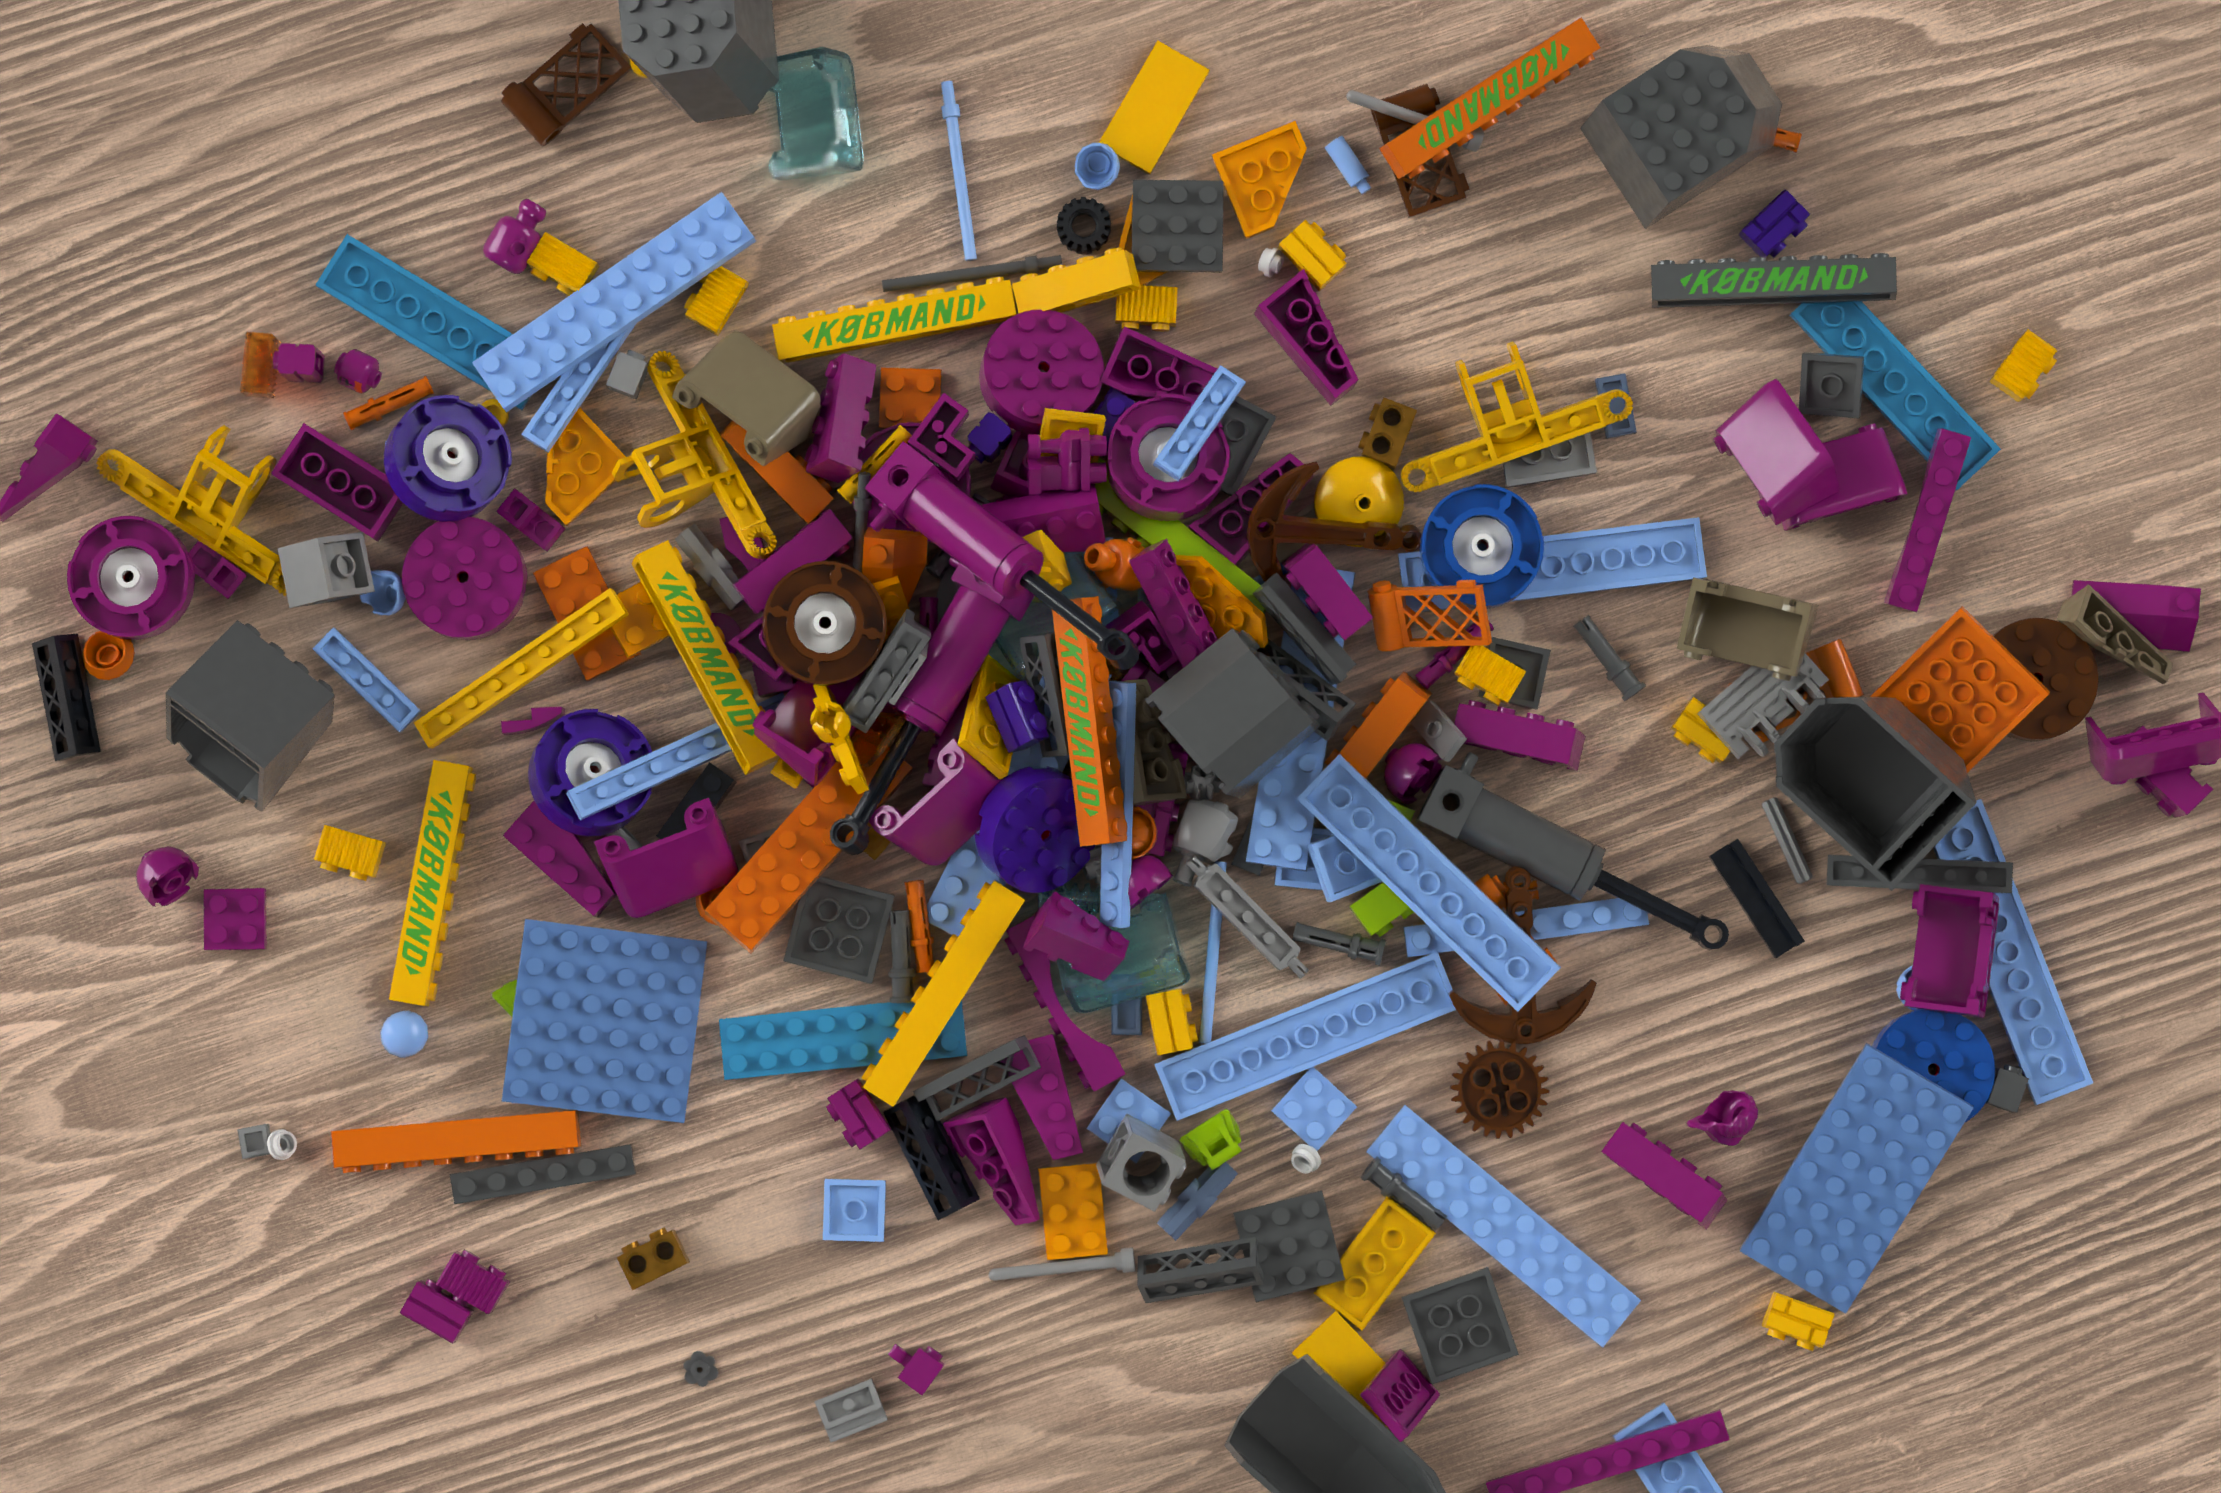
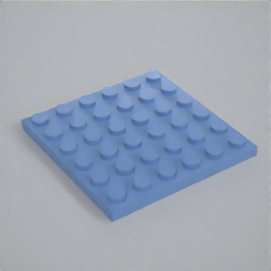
(604, 1021)

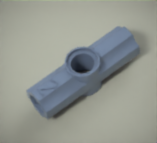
(1196, 1199)

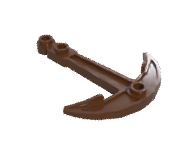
(1295, 529)
(1542, 1023)

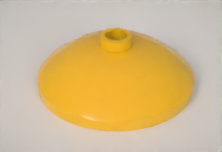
(1352, 479)

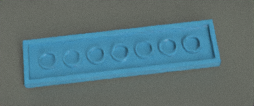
(411, 308)
(1894, 379)
(822, 1039)

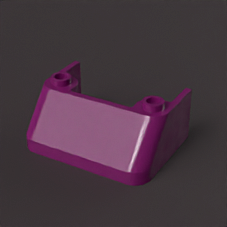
(2157, 748)

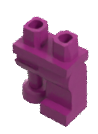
(1071, 467)

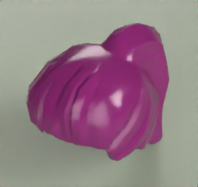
(1727, 1117)

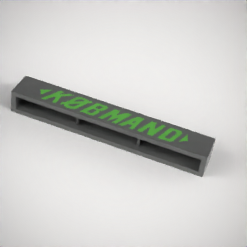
(1774, 281)

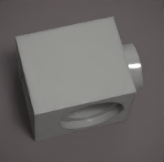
(628, 374)

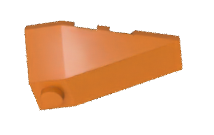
(894, 554)

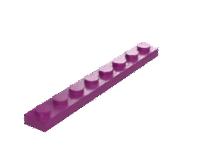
(1616, 1457)

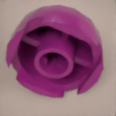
(1410, 770)
(164, 875)
(1146, 877)

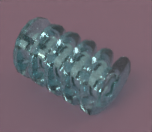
(1084, 899)

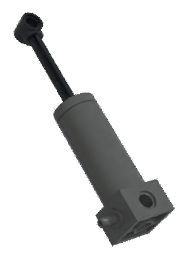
(1540, 847)

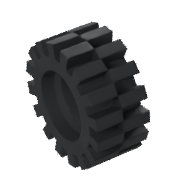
(1083, 207)

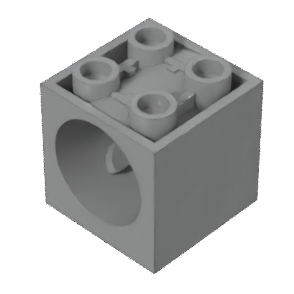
(326, 569)
(1135, 1137)

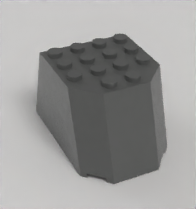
(704, 53)
(1683, 127)
(1234, 712)
(247, 714)
(1873, 780)

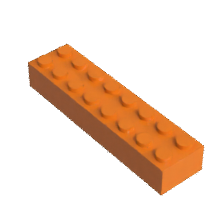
(791, 858)

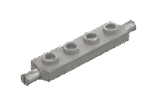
(1247, 916)

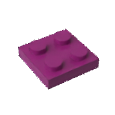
(235, 919)

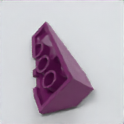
(59, 452)

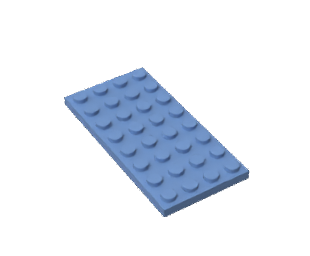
(1856, 1178)

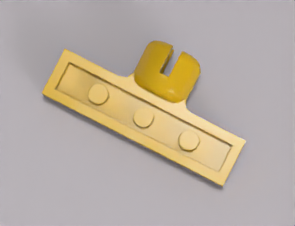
(833, 726)

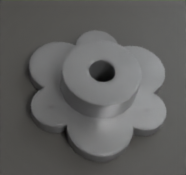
(709, 1371)

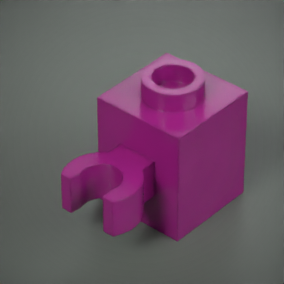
(920, 1368)

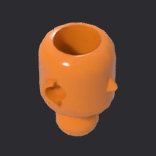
(1112, 563)

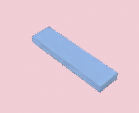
(1199, 423)
(367, 680)

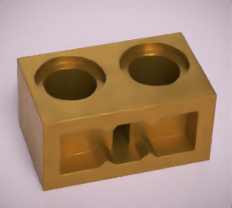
(1393, 435)
(655, 1264)

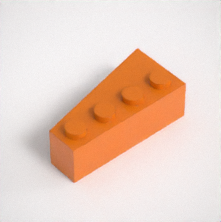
(1382, 723)

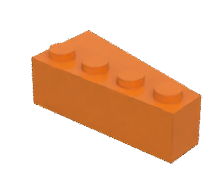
(786, 476)

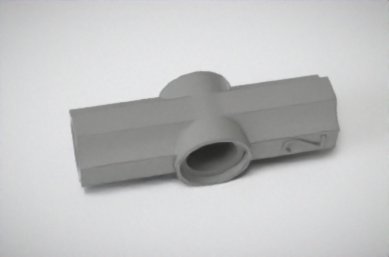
(710, 565)

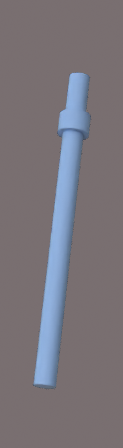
(951, 113)
(1211, 971)

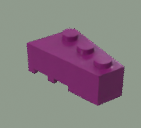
(1326, 591)
(2174, 789)
(1076, 937)

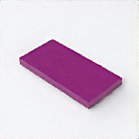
(1400, 1395)

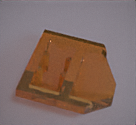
(878, 737)

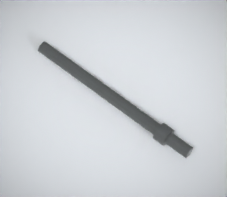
(1030, 265)
(862, 505)

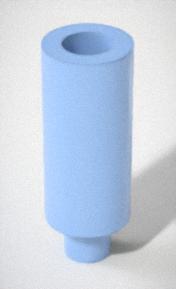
(1348, 164)

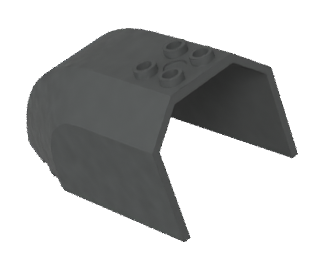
(1320, 1439)

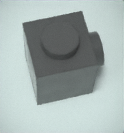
(2007, 1088)

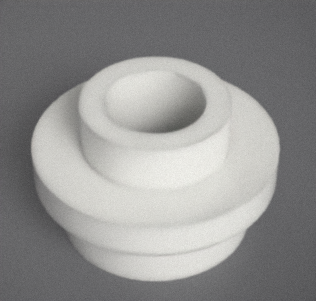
(1270, 262)
(287, 1141)
(1305, 1158)

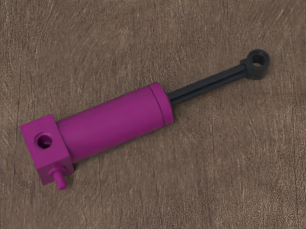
(926, 501)
(938, 686)

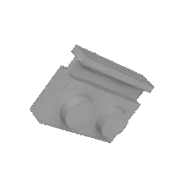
(851, 1410)

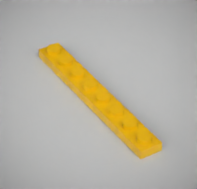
(521, 668)

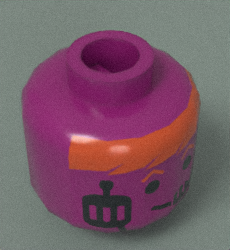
(357, 371)

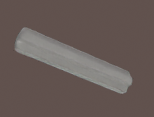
(1787, 840)

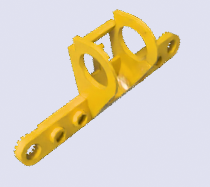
(1512, 428)
(703, 463)
(202, 510)

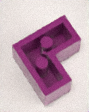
(936, 438)
(1147, 634)

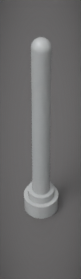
(1405, 114)
(1121, 1261)

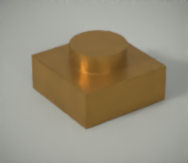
(876, 845)

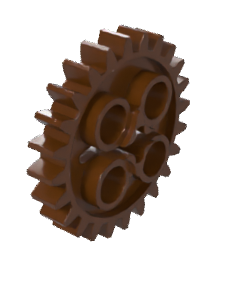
(1526, 1082)

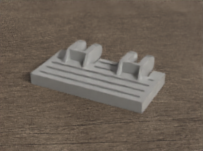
(1759, 701)

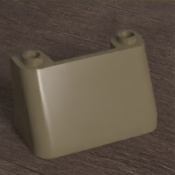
(755, 393)
(1746, 627)

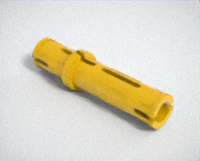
(875, 462)

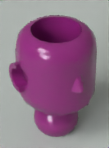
(515, 238)

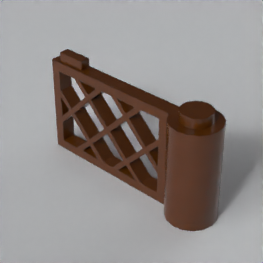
(1423, 101)
(536, 111)

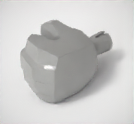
(1203, 834)

